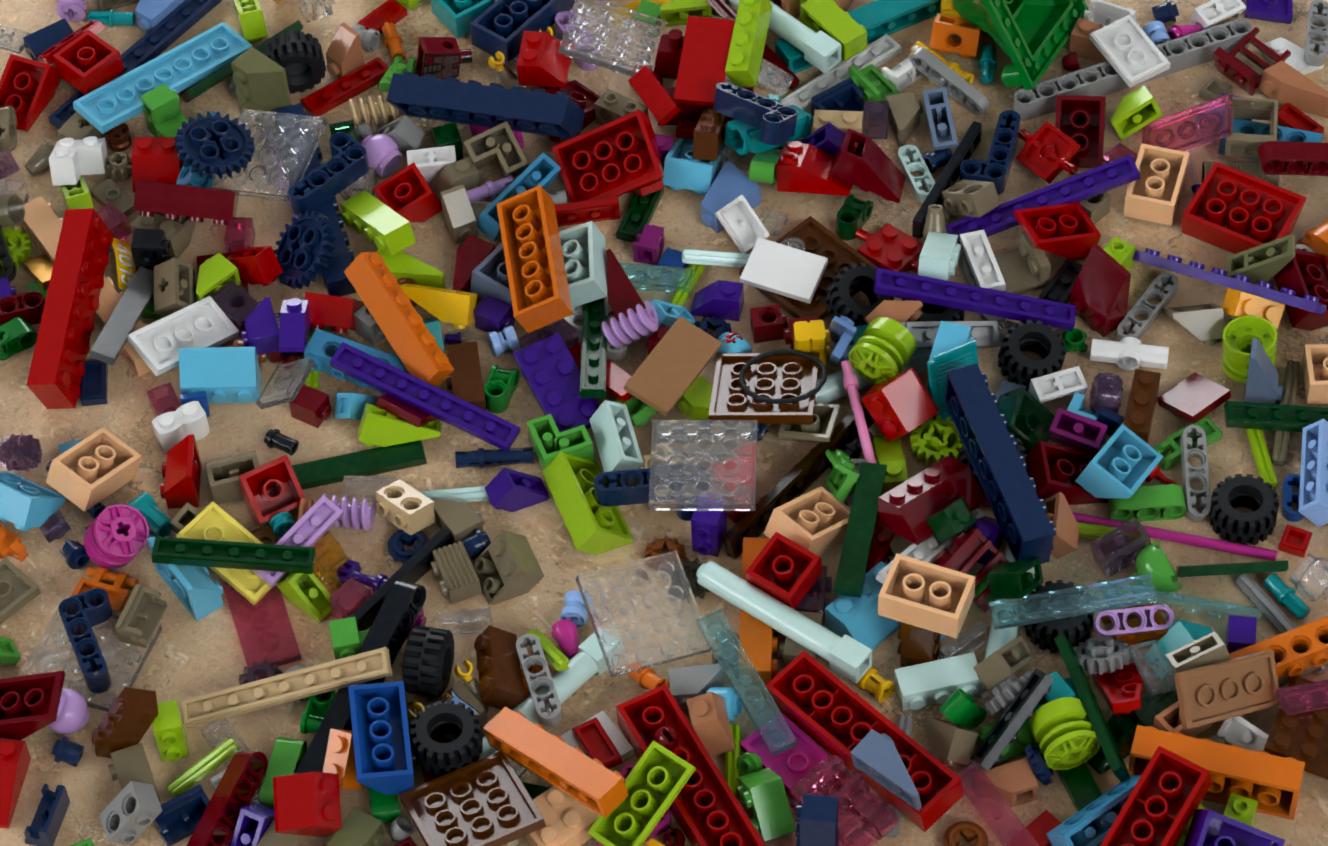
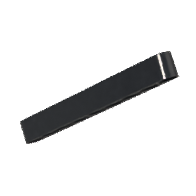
(387, 631)

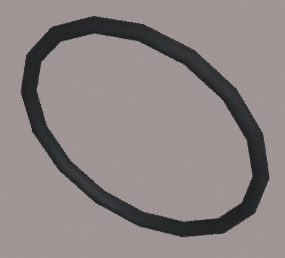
(785, 400)

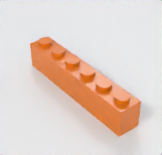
(398, 318)
(755, 635)
(556, 761)

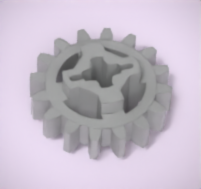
(1103, 655)
(1005, 693)

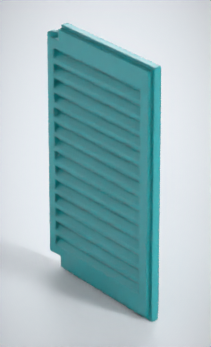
(943, 362)

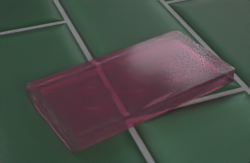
(1192, 126)
(263, 628)

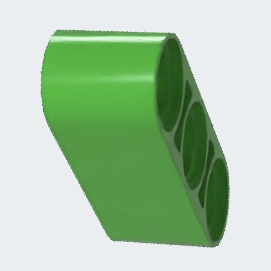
(764, 166)
(1150, 504)
(284, 761)

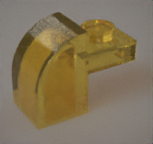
(328, 559)

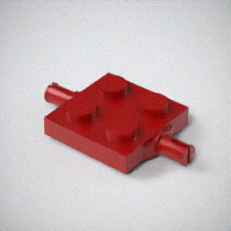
(1048, 152)
(890, 248)

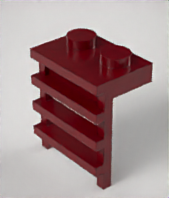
(1238, 71)
(963, 554)

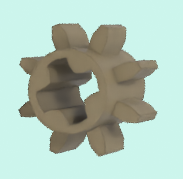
(119, 166)

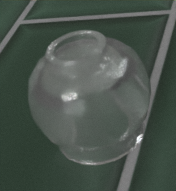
(1311, 578)

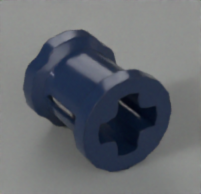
(937, 159)

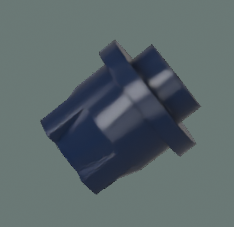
(1165, 12)
(476, 543)
(74, 554)
(67, 751)

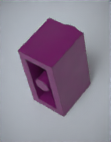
(1078, 432)

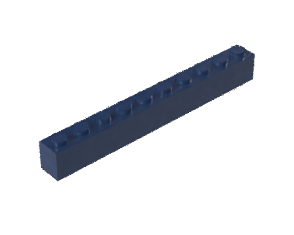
(334, 276)

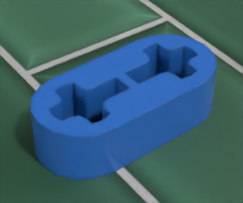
(1289, 497)

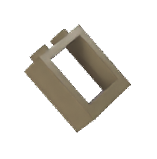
(1246, 144)

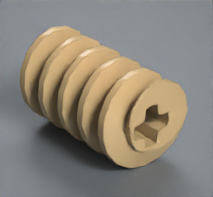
(372, 110)

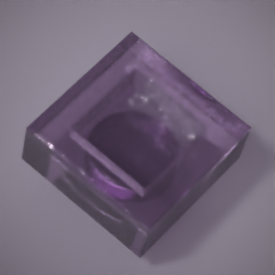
(55, 527)

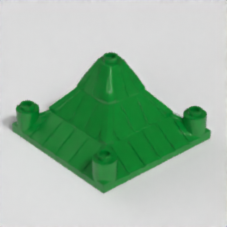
(1026, 31)

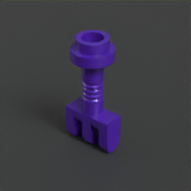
(352, 569)

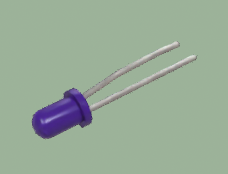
(1195, 187)
(456, 338)

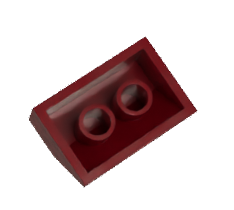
(1306, 275)

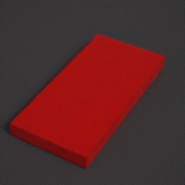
(703, 59)

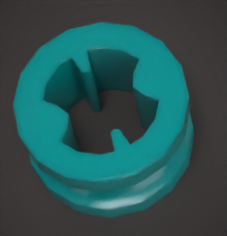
(281, 523)

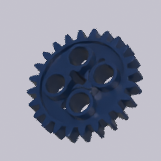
(214, 145)
(305, 249)

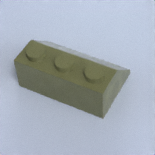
(260, 82)

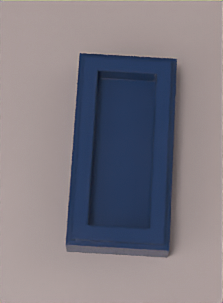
(94, 383)

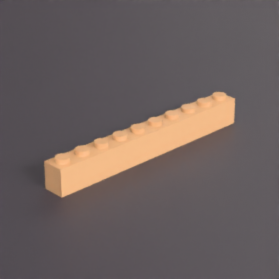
(44, 231)

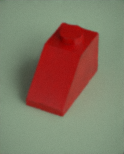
(257, 265)

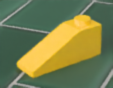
(445, 304)

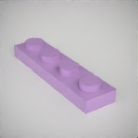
(306, 532)

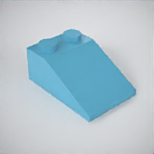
(688, 173)

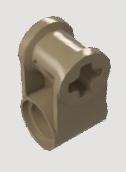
(8, 128)

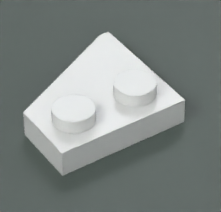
(1296, 58)

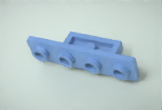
(842, 333)

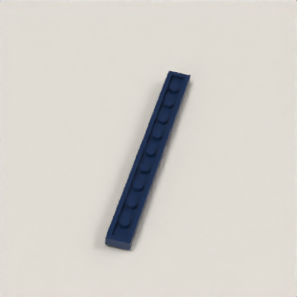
(149, 46)

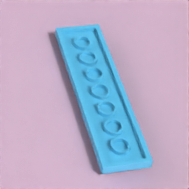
(176, 68)

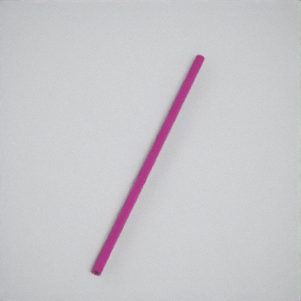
(1183, 538)

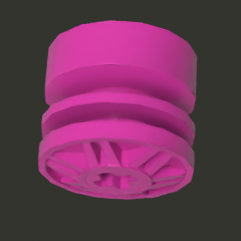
(109, 548)

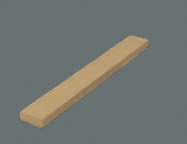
(286, 687)

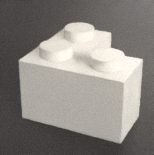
(77, 158)

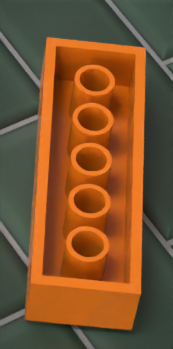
(534, 259)
(1235, 770)

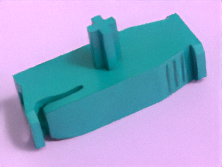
(746, 137)

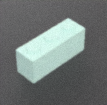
(939, 256)
(615, 437)
(936, 681)

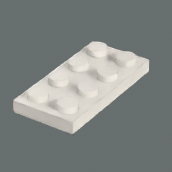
(194, 326)

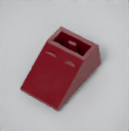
(868, 167)

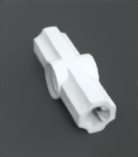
(1129, 353)

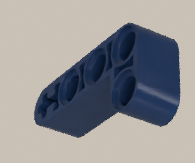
(773, 118)
(1000, 155)
(345, 167)
(626, 488)
(78, 617)

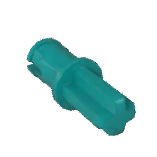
(113, 17)
(987, 64)
(1286, 596)

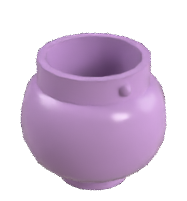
(382, 154)
(71, 713)

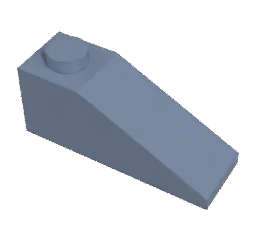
(939, 118)
(1261, 377)
(881, 762)

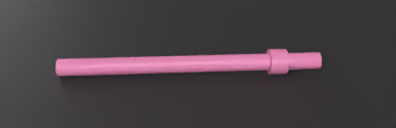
(851, 386)

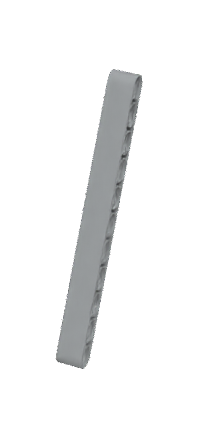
(1103, 78)

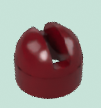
(1070, 62)
(663, 741)
(667, 838)

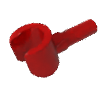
(1156, 473)

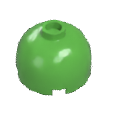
(1158, 566)

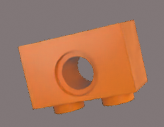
(943, 42)

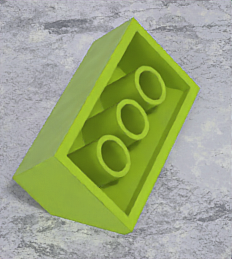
(591, 526)
(651, 791)

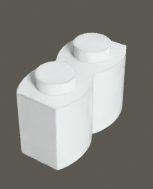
(176, 425)

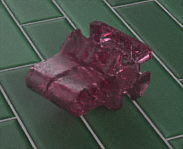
(861, 814)

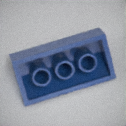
(381, 737)

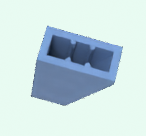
(152, 12)
(727, 187)

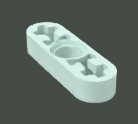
(917, 165)

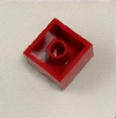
(88, 62)
(784, 570)

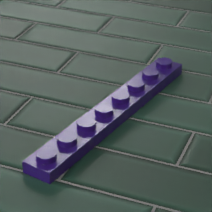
(1066, 191)
(1239, 282)
(974, 299)
(425, 397)

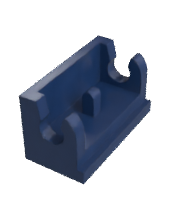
(46, 38)
(840, 97)
(181, 815)
(48, 817)

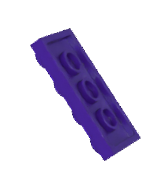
(556, 382)

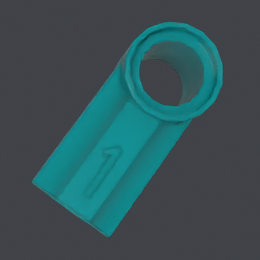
(157, 521)

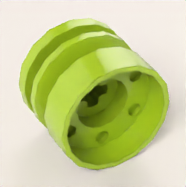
(1238, 342)
(882, 350)
(1064, 733)

